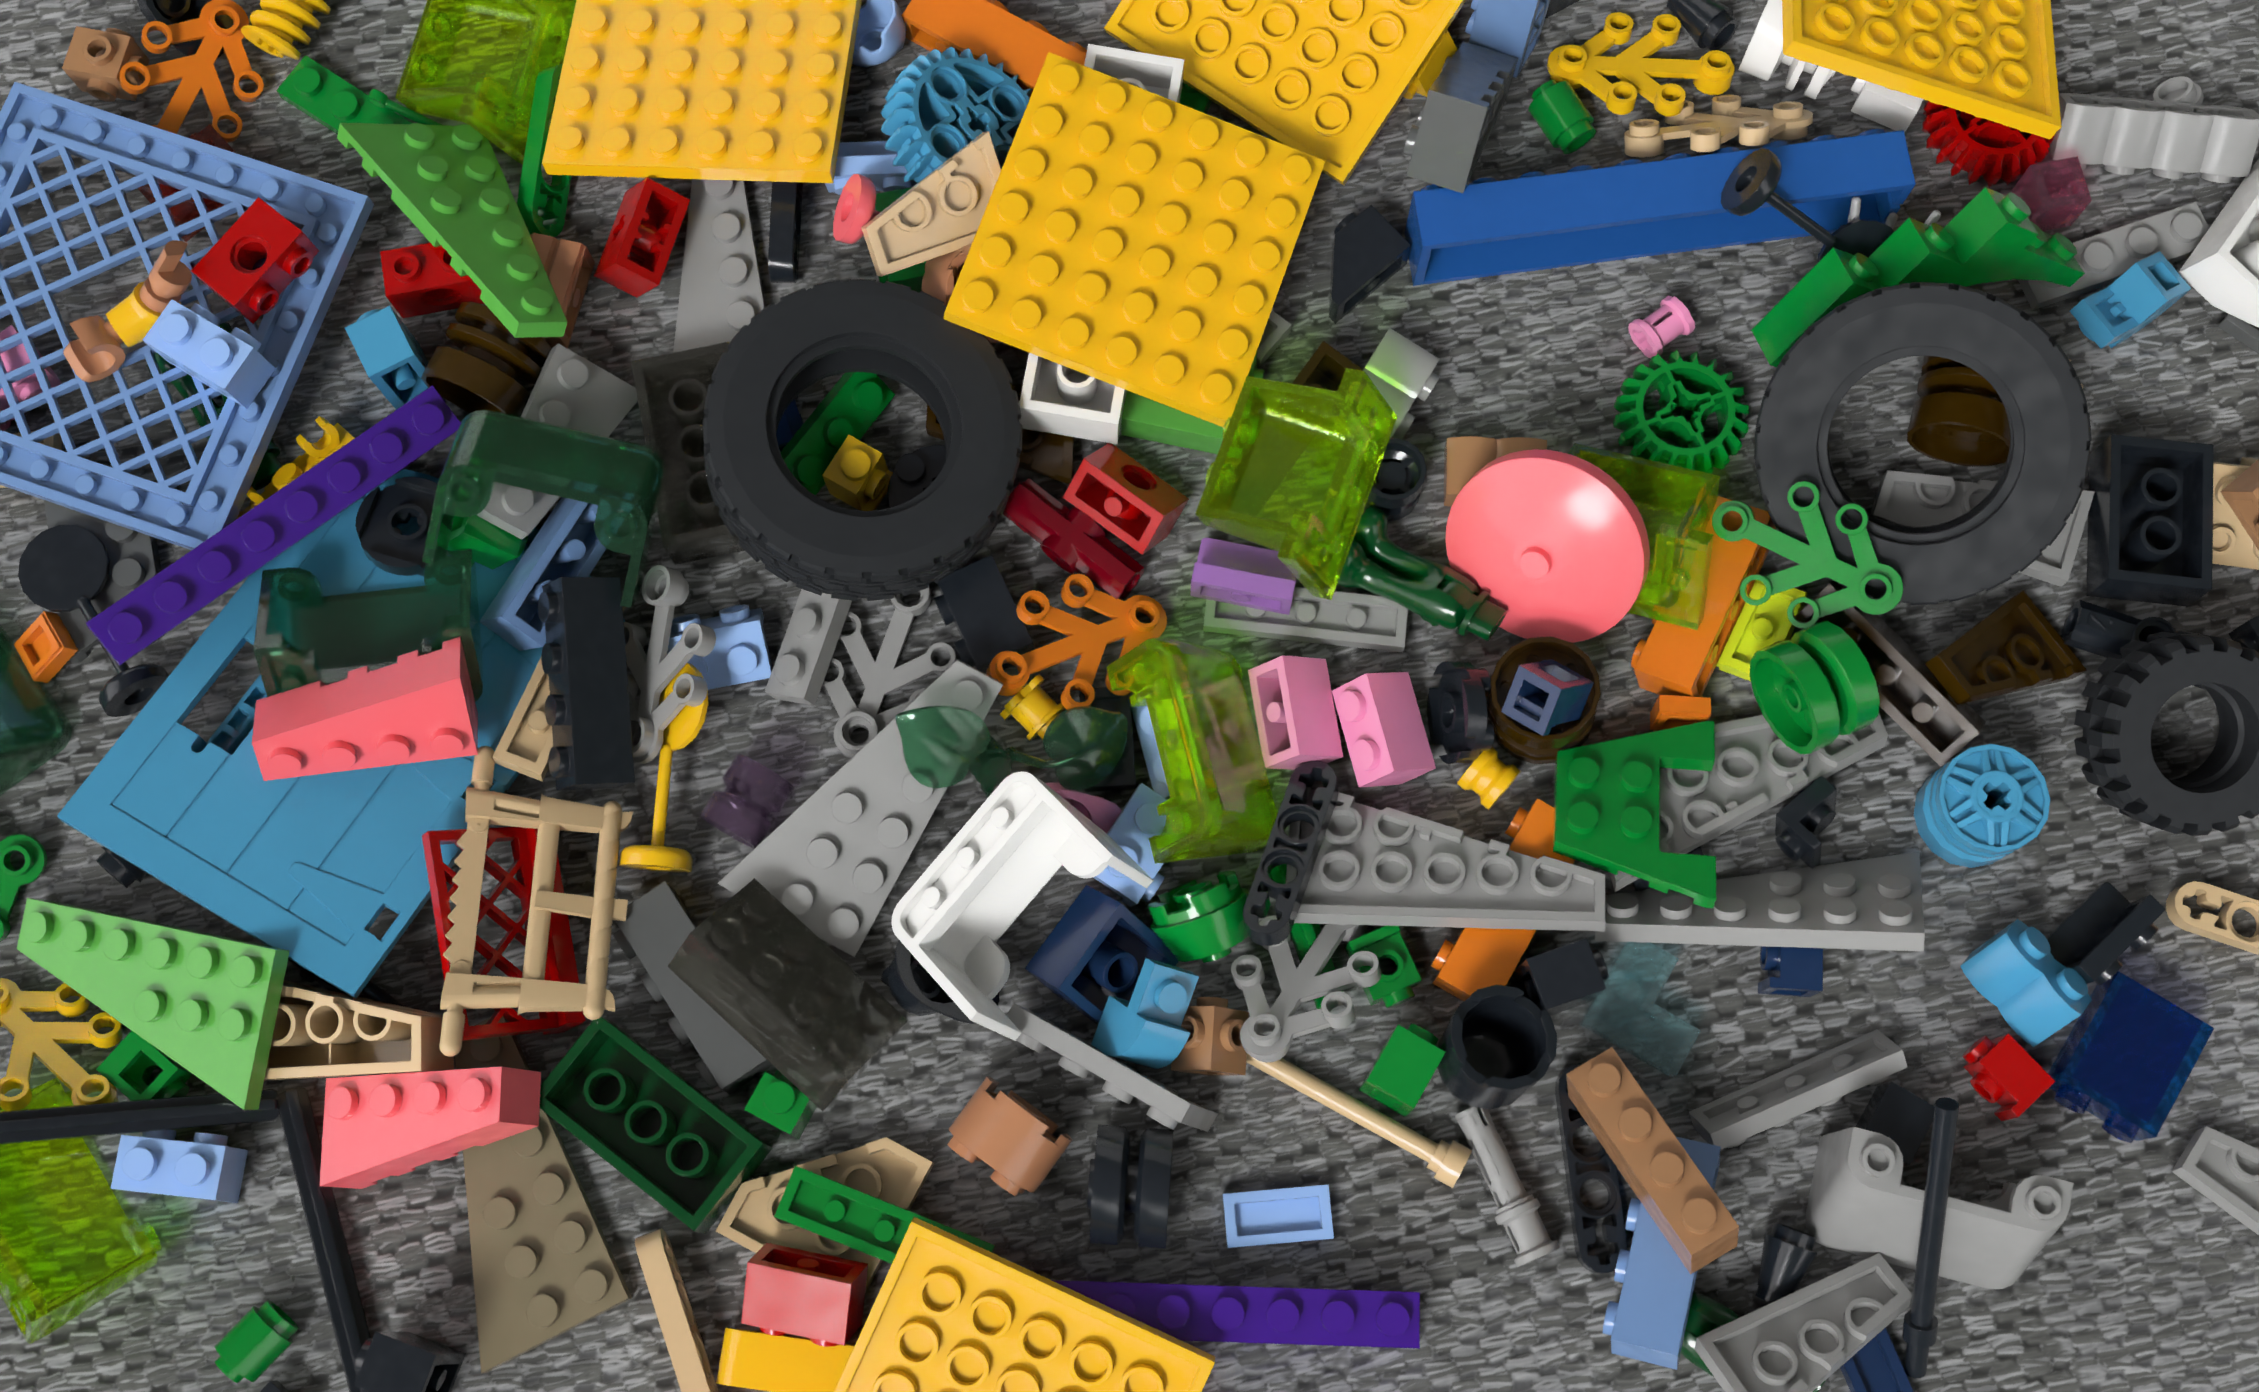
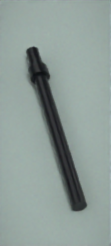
(1920, 1323)

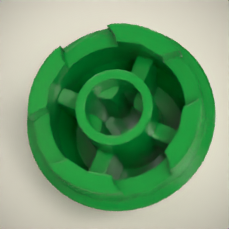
(1201, 918)

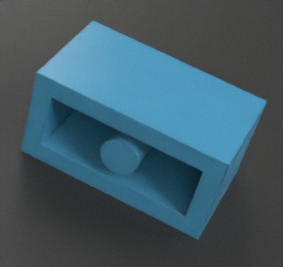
(389, 355)

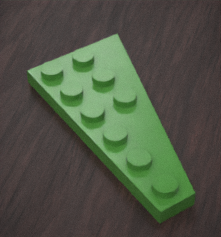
(180, 989)

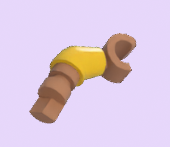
(98, 347)

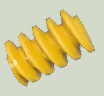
(282, 23)

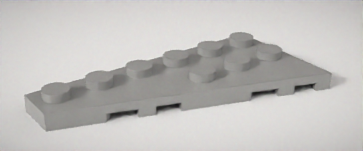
(1747, 778)
(857, 831)

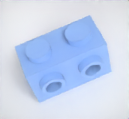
(209, 353)
(180, 1168)

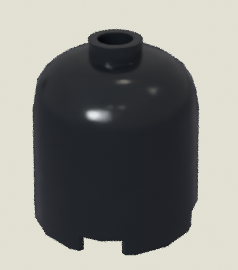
(1496, 1047)

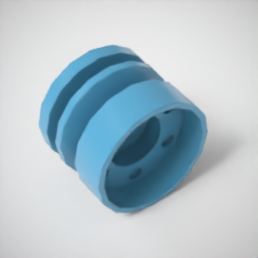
(1959, 824)

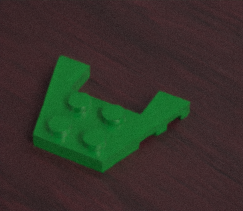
(1611, 807)

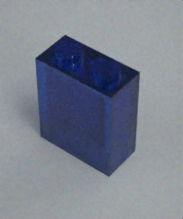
(2128, 1058)

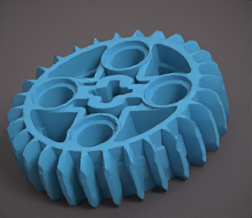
(954, 103)

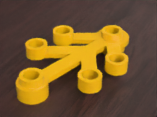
(1634, 68)
(42, 1041)

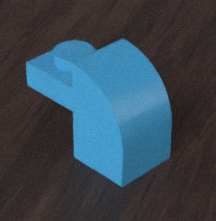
(2130, 301)
(1148, 1025)

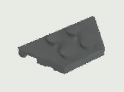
(132, 562)

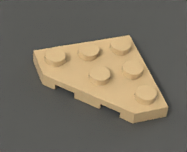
(876, 1169)

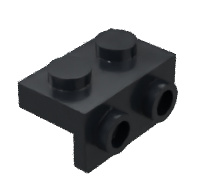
(2102, 931)

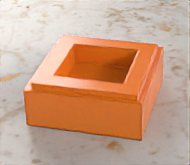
(45, 647)
(1677, 711)

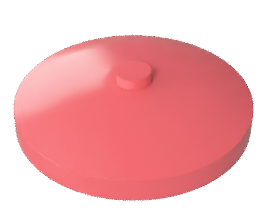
(1550, 544)

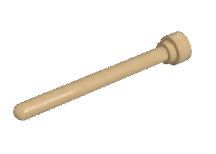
(1442, 1158)

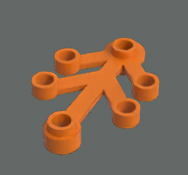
(198, 69)
(1083, 637)

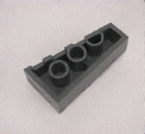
(1459, 116)

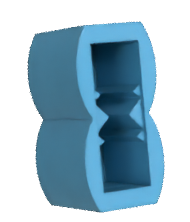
(2027, 982)

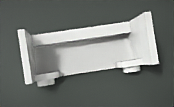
(986, 883)

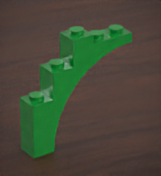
(1980, 245)

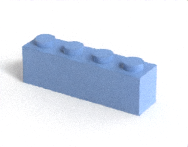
(1507, 26)
(561, 549)
(1656, 1284)

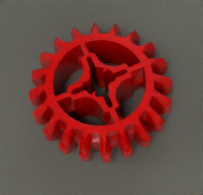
(1984, 149)

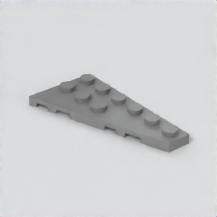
(1426, 874)
(1830, 906)

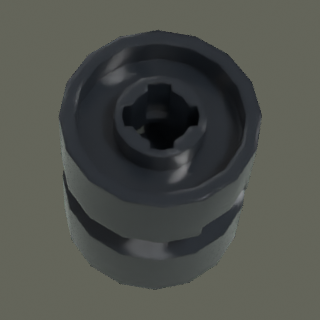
(1401, 476)

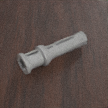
(1515, 1207)

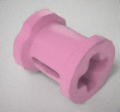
(1661, 326)

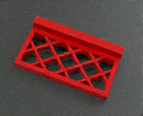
(560, 952)

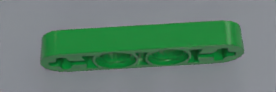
(542, 205)

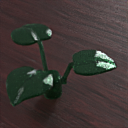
(950, 741)

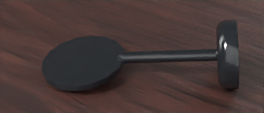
(1754, 184)
(65, 572)

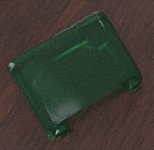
(323, 637)

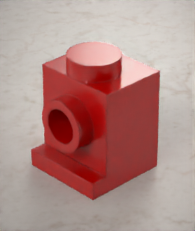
(2005, 1075)

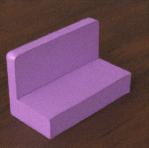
(1242, 576)

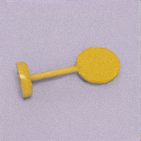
(675, 736)

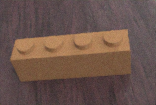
(1652, 1160)

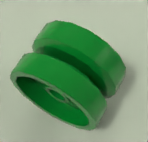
(1814, 687)

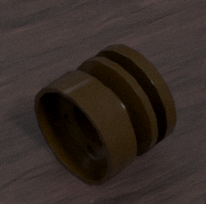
(486, 365)
(1958, 416)
(1521, 740)

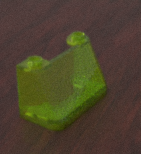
(1205, 746)
(62, 1229)

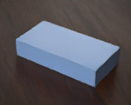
(1278, 1216)

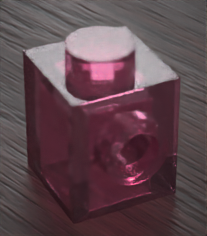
(2054, 192)

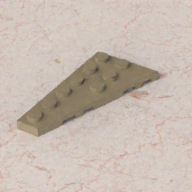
(531, 1231)

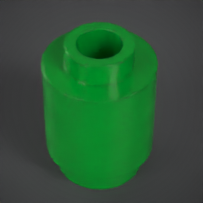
(1562, 116)
(255, 1342)

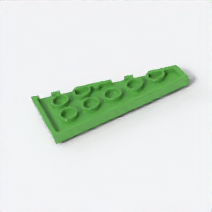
(461, 201)

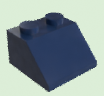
(1096, 953)

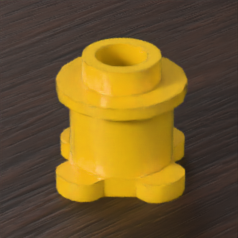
(1033, 708)

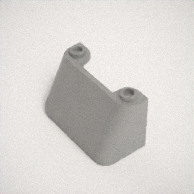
(1866, 1211)

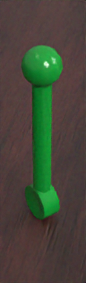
(381, 100)

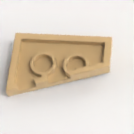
(937, 212)

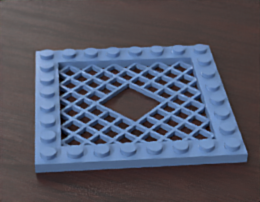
(239, 436)

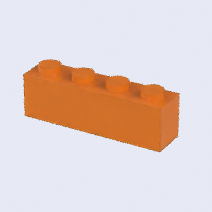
(987, 29)
(1681, 658)
(1490, 955)

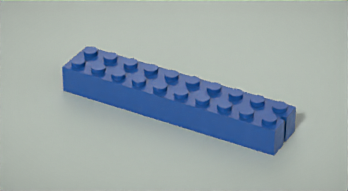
(1646, 207)

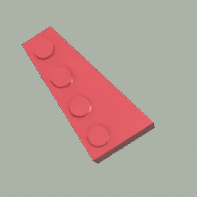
(371, 718)
(408, 1119)

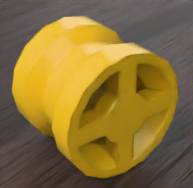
(1488, 777)

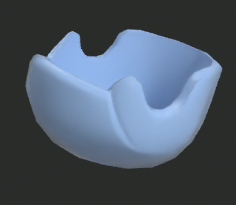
(879, 33)

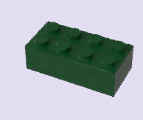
(651, 1124)

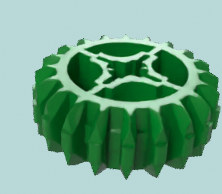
(1670, 382)

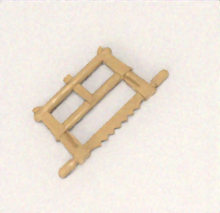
(530, 992)

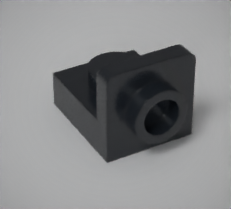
(1806, 814)

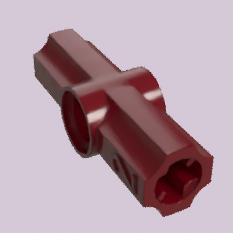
(1072, 540)

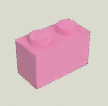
(1295, 712)
(1383, 729)

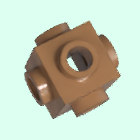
(96, 62)
(1213, 1040)

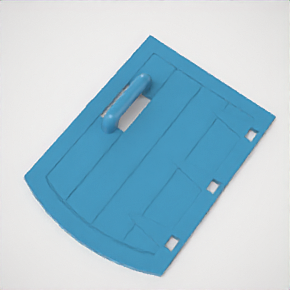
(304, 855)

